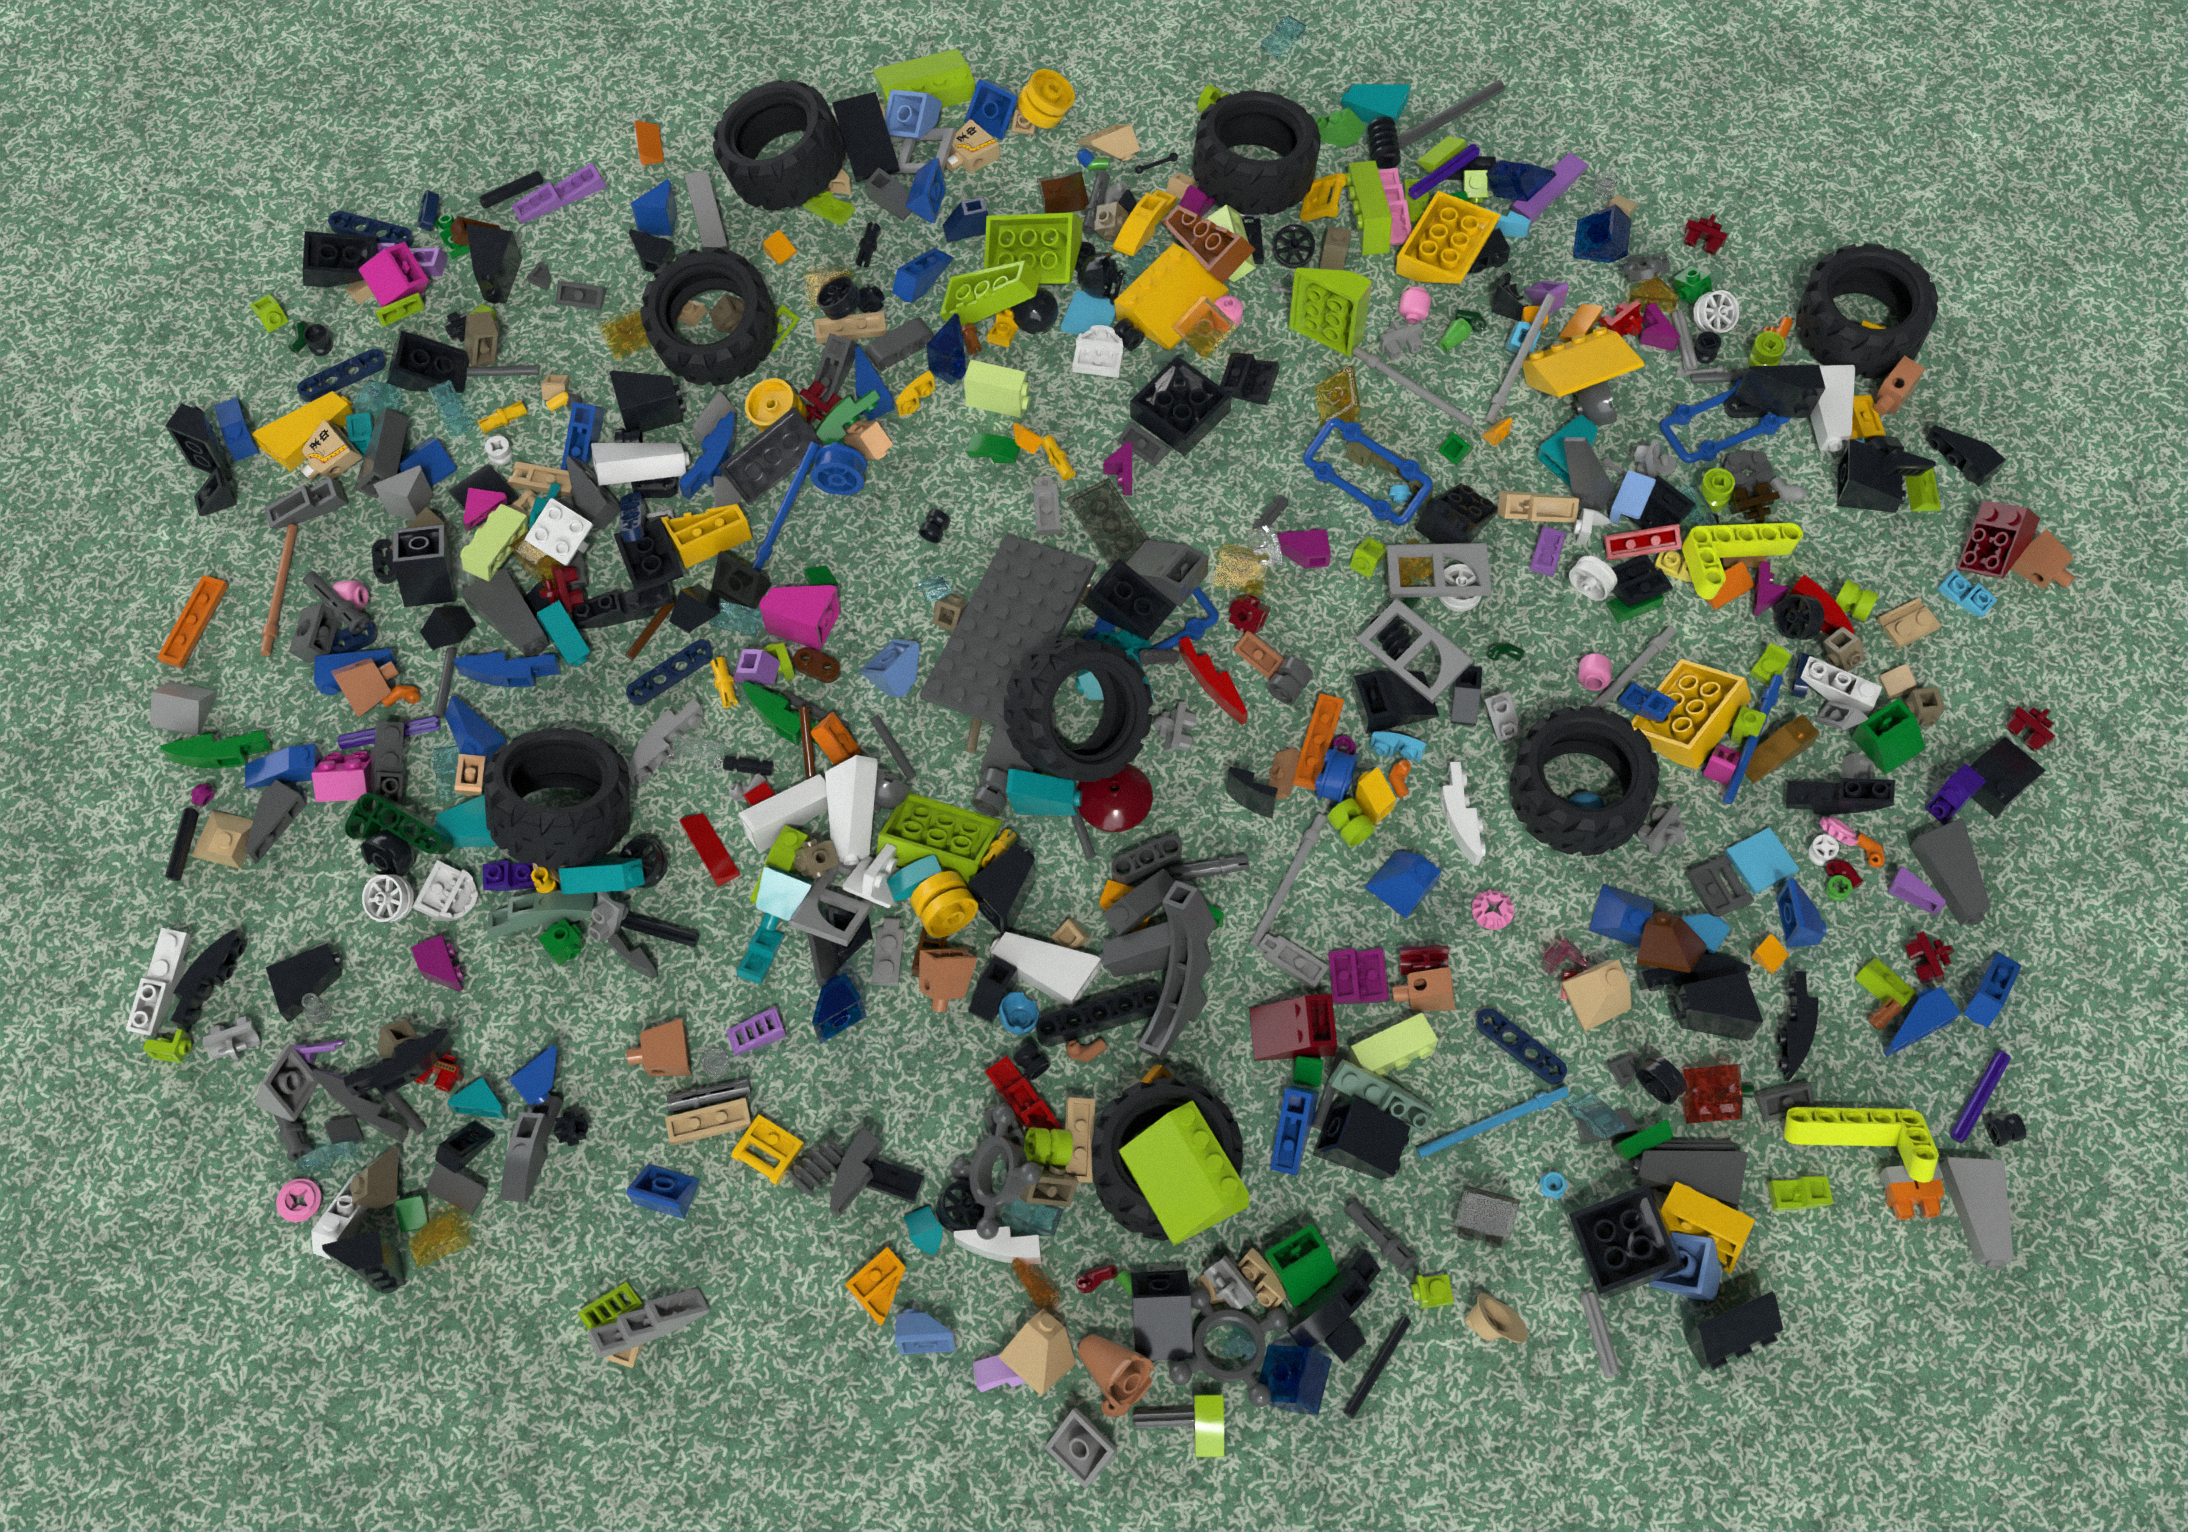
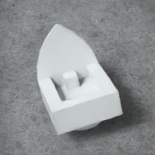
(1584, 525)

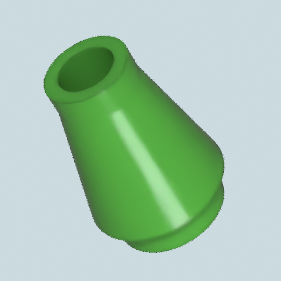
(1456, 333)

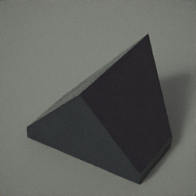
(1507, 300)
(694, 608)
(446, 626)
(841, 919)

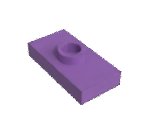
(1548, 551)

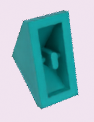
(478, 1101)

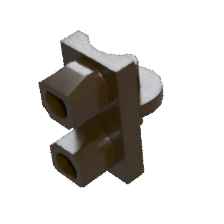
(1763, 498)

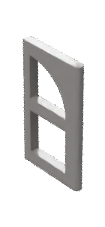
(945, 134)
(1471, 554)
(1453, 659)
(811, 921)

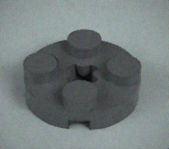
(1645, 267)
(1751, 460)

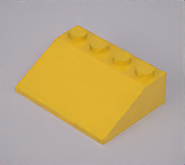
(1446, 240)
(1166, 294)
(1580, 363)
(1704, 712)

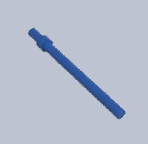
(764, 551)
(1768, 700)

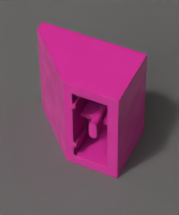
(394, 274)
(342, 777)

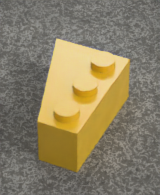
(707, 533)
(1703, 1216)

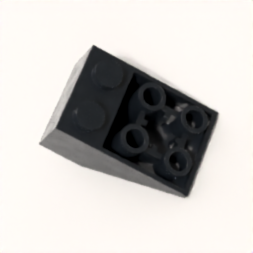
(1456, 516)
(1389, 701)

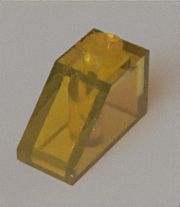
(438, 1239)

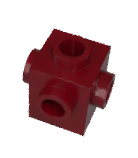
(1248, 614)

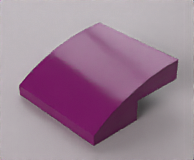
(1359, 976)

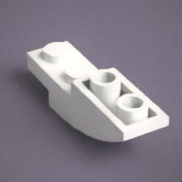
(1460, 819)
(157, 990)

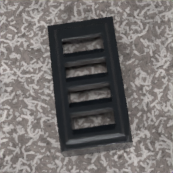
(1904, 464)
(462, 1147)

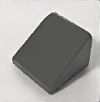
(344, 1130)

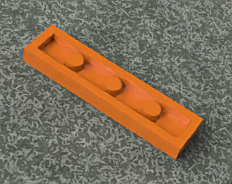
(192, 621)
(1318, 740)

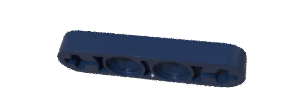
(372, 227)
(340, 372)
(632, 516)
(667, 669)
(1523, 1043)

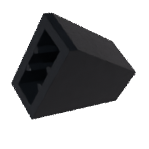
(303, 974)

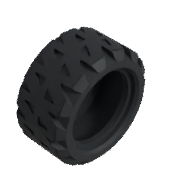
(763, 116)
(1263, 121)
(1877, 273)
(694, 274)
(1123, 719)
(1594, 734)
(561, 834)
(1125, 1116)

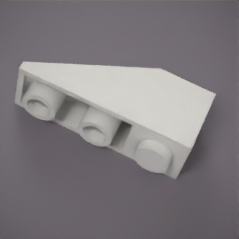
(1840, 685)
(338, 1221)

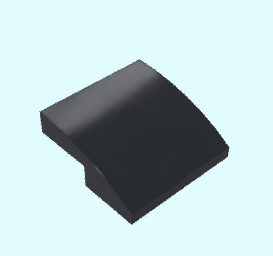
(1249, 378)
(483, 479)
(1664, 506)
(1639, 581)
(1251, 795)

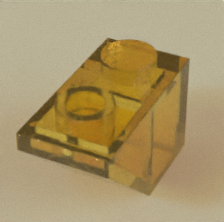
(1414, 568)

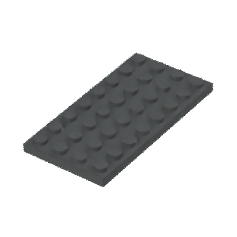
(1015, 608)

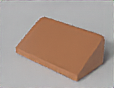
(1259, 654)

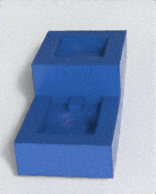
(1646, 704)

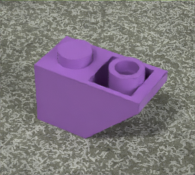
(756, 667)

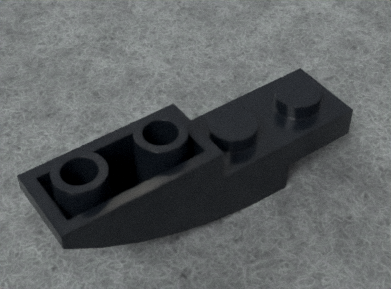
(619, 608)
(1846, 797)
(210, 968)
(1706, 968)
(1800, 1027)
(411, 1061)
(1333, 1306)

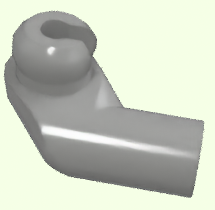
(1115, 192)
(1788, 492)
(737, 791)

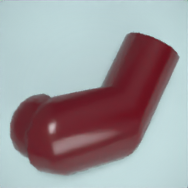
(1844, 868)
(1093, 1278)

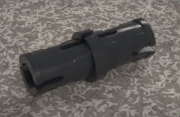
(868, 244)

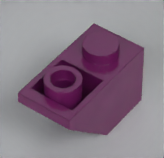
(1306, 548)
(437, 964)

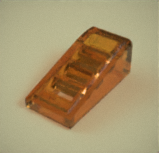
(1036, 1288)

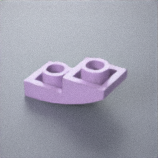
(993, 1373)

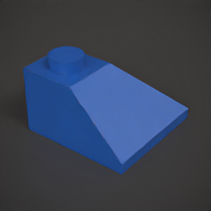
(992, 107)
(1404, 881)
(1621, 915)
(1799, 916)
(535, 1077)

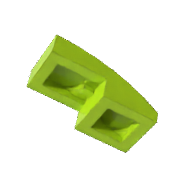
(1415, 207)
(830, 208)
(1800, 1193)
(1209, 1425)

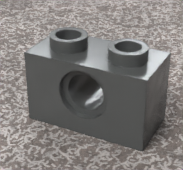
(314, 633)

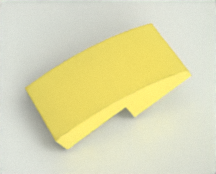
(1673, 565)

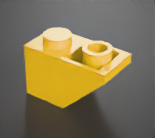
(1374, 795)

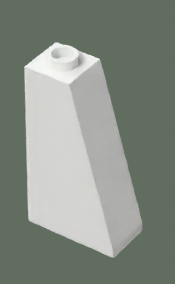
(1835, 408)
(637, 461)
(851, 807)
(791, 808)
(1048, 967)

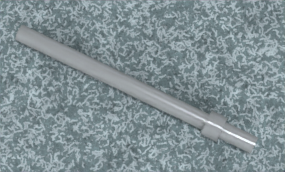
(1375, 362)
(1499, 400)
(1655, 646)
(1309, 840)

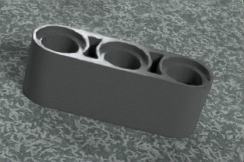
(899, 343)
(1153, 851)

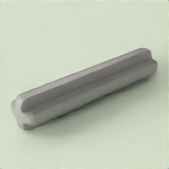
(1685, 342)
(1600, 1334)

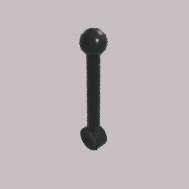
(1172, 157)
(1120, 274)

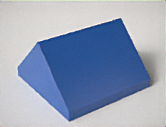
(927, 191)
(656, 210)
(432, 460)
(663, 1190)

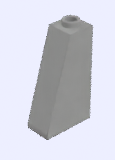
(705, 210)
(1982, 1206)

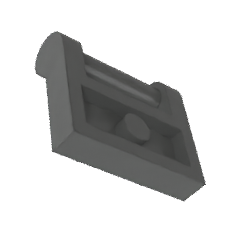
(1714, 892)

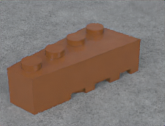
(1212, 245)

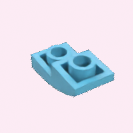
(1513, 225)
(1972, 598)
(1388, 743)

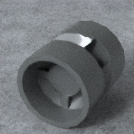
(1290, 680)
(992, 793)

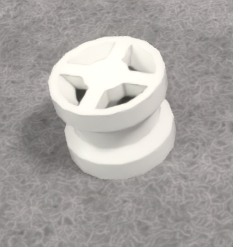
(498, 456)
(1827, 845)

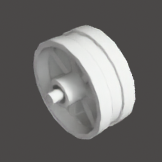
(1704, 316)
(1593, 578)
(1457, 603)
(386, 898)

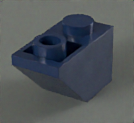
(966, 220)

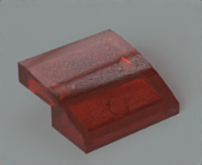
(1713, 1094)

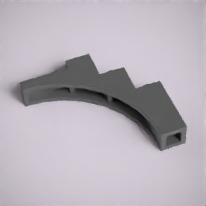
(1188, 962)

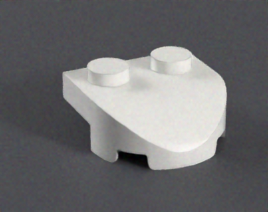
(1098, 352)
(446, 893)

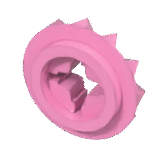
(1839, 830)
(1491, 919)
(298, 1188)

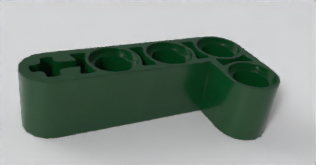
(403, 827)

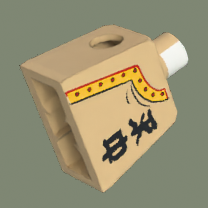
(972, 148)
(329, 452)

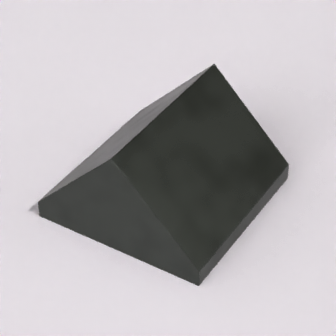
(738, 582)

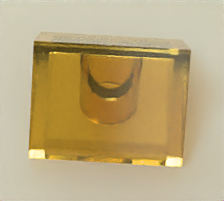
(817, 278)
(1205, 326)
(624, 333)
(1338, 397)
(533, 559)
(1239, 570)

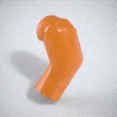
(1783, 329)
(406, 692)
(1398, 775)
(1873, 850)

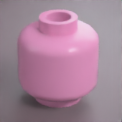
(1415, 304)
(1231, 307)
(352, 591)
(1595, 672)

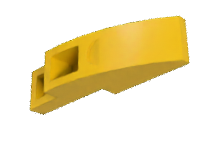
(1142, 221)

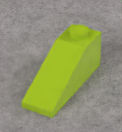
(783, 853)

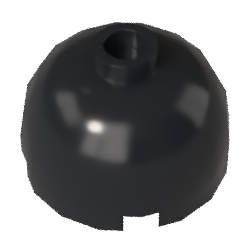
(1096, 273)
(1036, 313)
(388, 853)

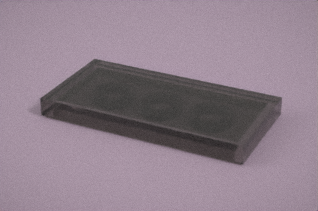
(1108, 521)

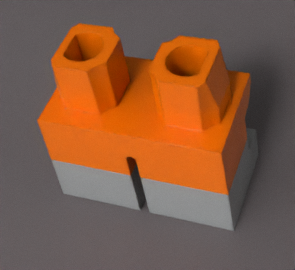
(1905, 1192)

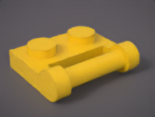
(1315, 201)
(773, 1142)

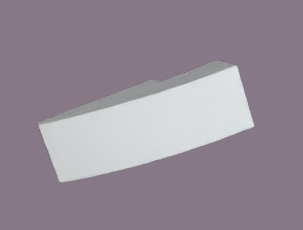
(1002, 1246)

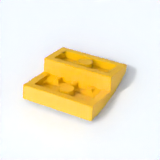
(1865, 419)

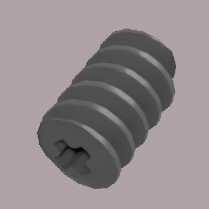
(817, 1168)

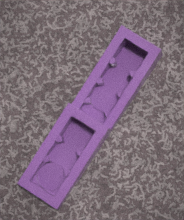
(1567, 173)
(553, 197)
(430, 259)

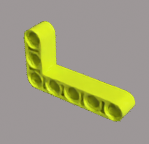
(1710, 543)
(1867, 1128)

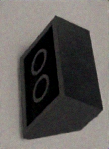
(197, 440)
(370, 1260)
(1736, 1332)

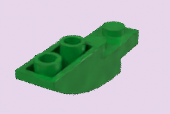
(844, 412)
(775, 712)
(207, 752)

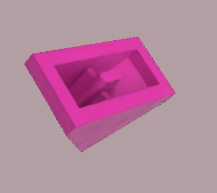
(480, 505)
(1722, 764)

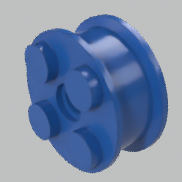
(838, 469)
(1338, 775)

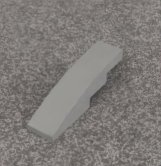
(647, 1324)

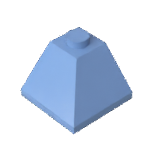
(911, 113)
(894, 667)
(1702, 1270)
(921, 1334)

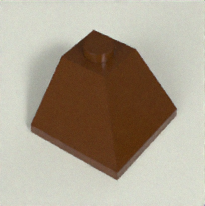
(1063, 193)
(1670, 943)

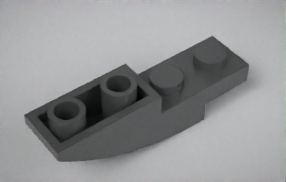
(387, 761)
(525, 1150)

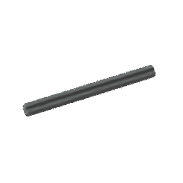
(1450, 114)

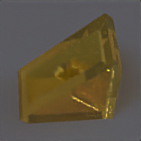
(1655, 291)

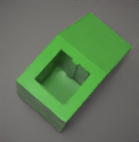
(1340, 128)

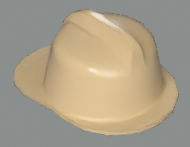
(1496, 1320)

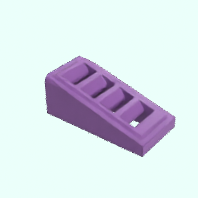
(1916, 892)
(752, 1023)

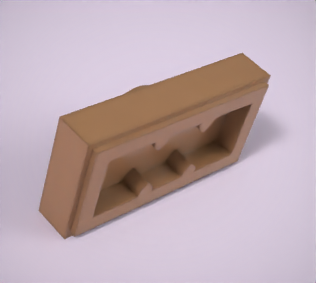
(1283, 772)

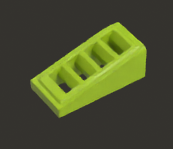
(595, 1307)

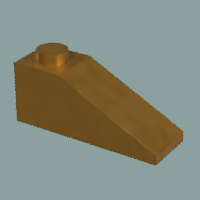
(1781, 747)

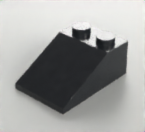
(335, 258)
(424, 363)
(1782, 389)
(650, 558)
(1129, 601)
(2007, 776)

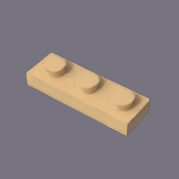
(851, 326)
(708, 1121)
(1080, 1122)

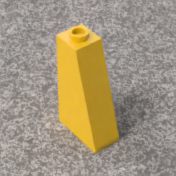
(289, 434)

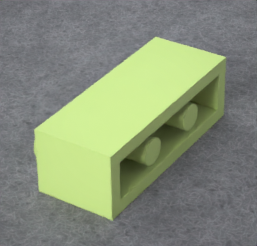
(1232, 220)
(492, 542)
(1395, 1046)

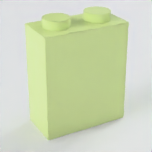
(996, 388)

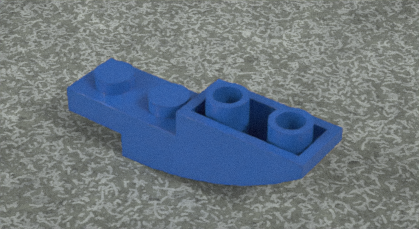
(716, 449)
(499, 671)

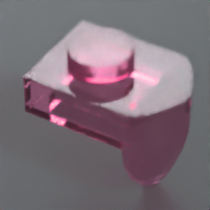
(1556, 956)

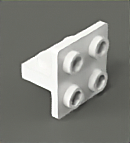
(559, 532)
(870, 877)

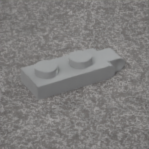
(1046, 506)
(888, 953)
(1293, 960)

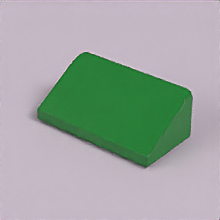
(1623, 613)
(1644, 1140)

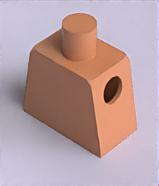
(1894, 393)
(2045, 561)
(364, 683)
(945, 975)
(1427, 990)
(663, 1050)

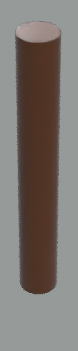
(649, 631)
(807, 742)

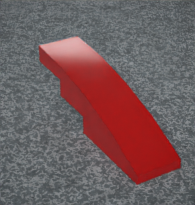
(1216, 685)
(1020, 1096)

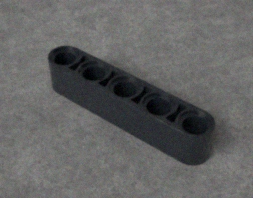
(1090, 1025)

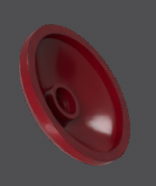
(1118, 809)

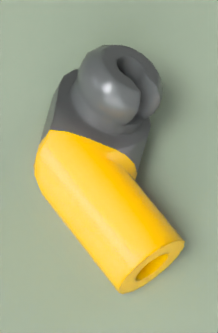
(561, 399)

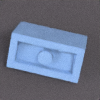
(1632, 496)

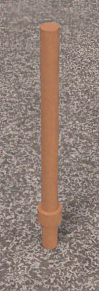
(270, 629)

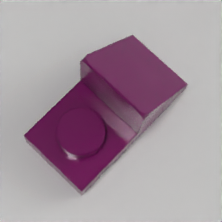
(1197, 201)
(1658, 330)
(1121, 464)
(1765, 592)

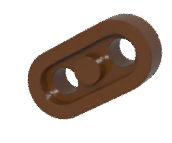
(815, 665)

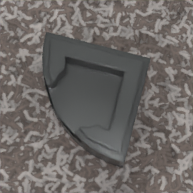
(540, 276)
(1623, 1069)

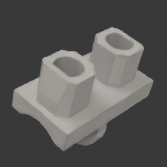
(1399, 337)
(1652, 461)
(1503, 715)
(1171, 726)
(1666, 832)
(606, 917)
(232, 1040)
(1230, 1283)

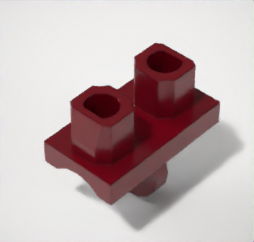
(1705, 230)
(814, 395)
(562, 576)
(2040, 735)
(1423, 958)
(1932, 969)

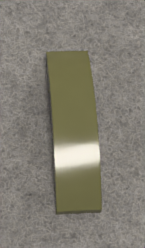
(1363, 456)

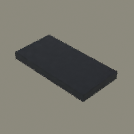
(865, 135)
(770, 456)

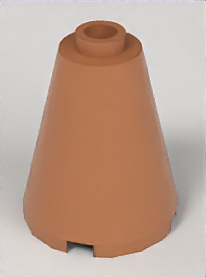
(1116, 1369)

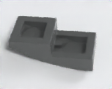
(636, 959)

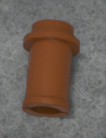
(970, 338)
(1884, 1014)

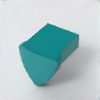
(924, 1230)

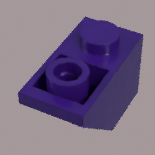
(1955, 794)

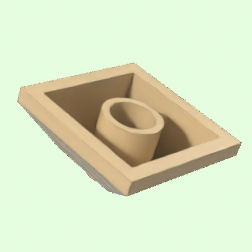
(1114, 141)
(224, 839)
(1599, 993)
(1040, 1352)

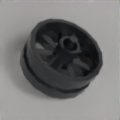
(1294, 246)
(839, 298)
(1791, 617)
(657, 870)
(1661, 1079)
(960, 1209)

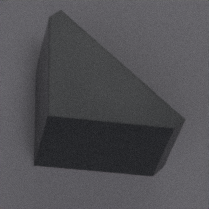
(214, 494)

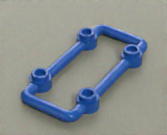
(1709, 449)
(1381, 509)
(1194, 628)

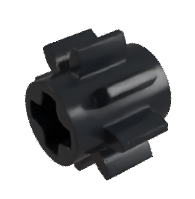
(871, 299)
(456, 326)
(570, 1128)

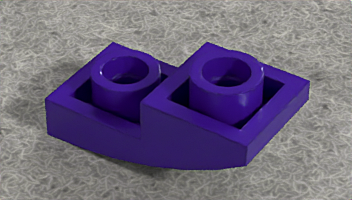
(507, 876)

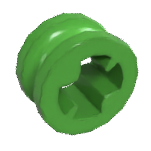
(1843, 883)

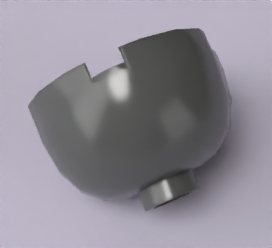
(1595, 404)
(889, 792)

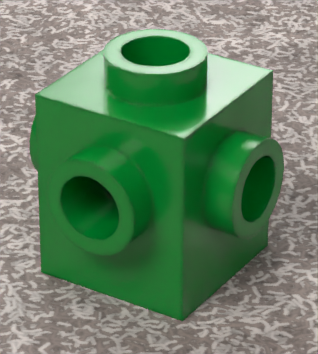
(1692, 284)
(562, 941)

